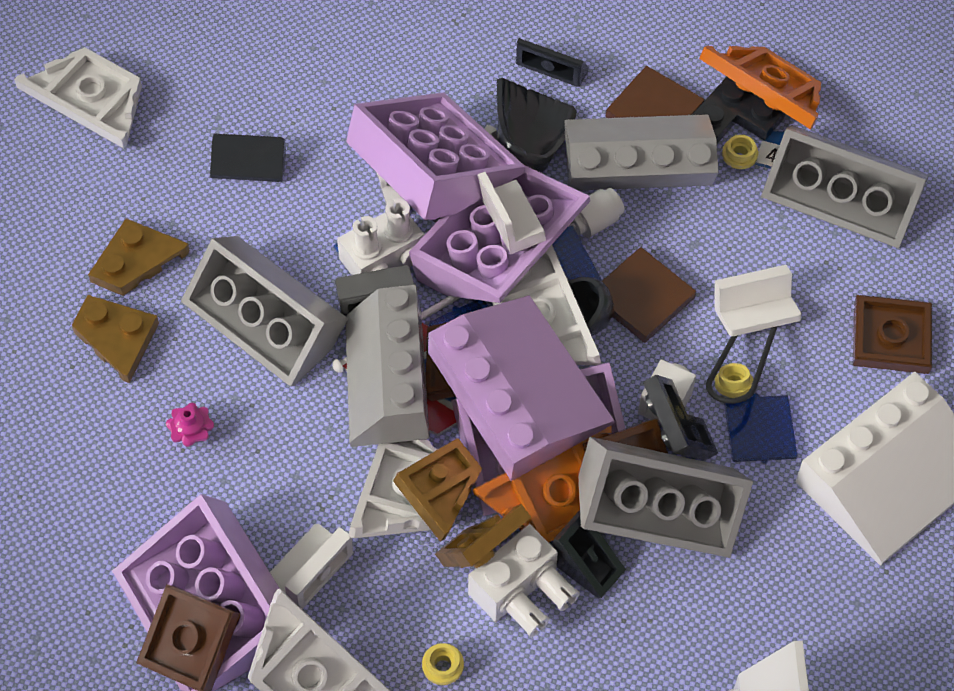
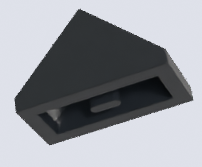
(587, 558)

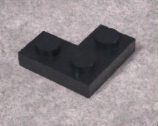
(733, 105)
(680, 432)

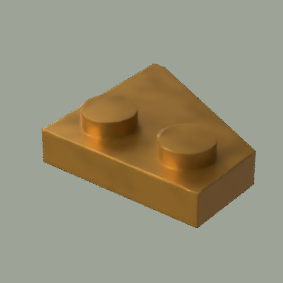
(134, 256)
(115, 333)
(440, 485)
(476, 543)

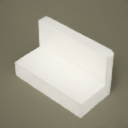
(511, 214)
(756, 300)
(312, 563)

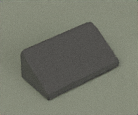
(356, 288)

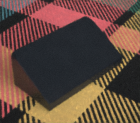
(550, 63)
(247, 157)

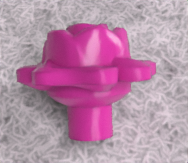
(189, 424)

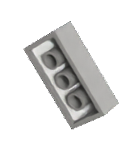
(641, 152)
(844, 186)
(262, 309)
(386, 369)
(661, 497)

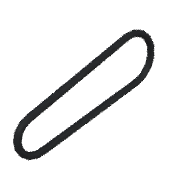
(749, 394)

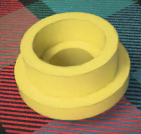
(740, 144)
(733, 380)
(438, 653)

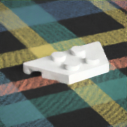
(88, 92)
(557, 303)
(381, 504)
(303, 656)

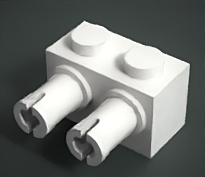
(380, 240)
(516, 572)

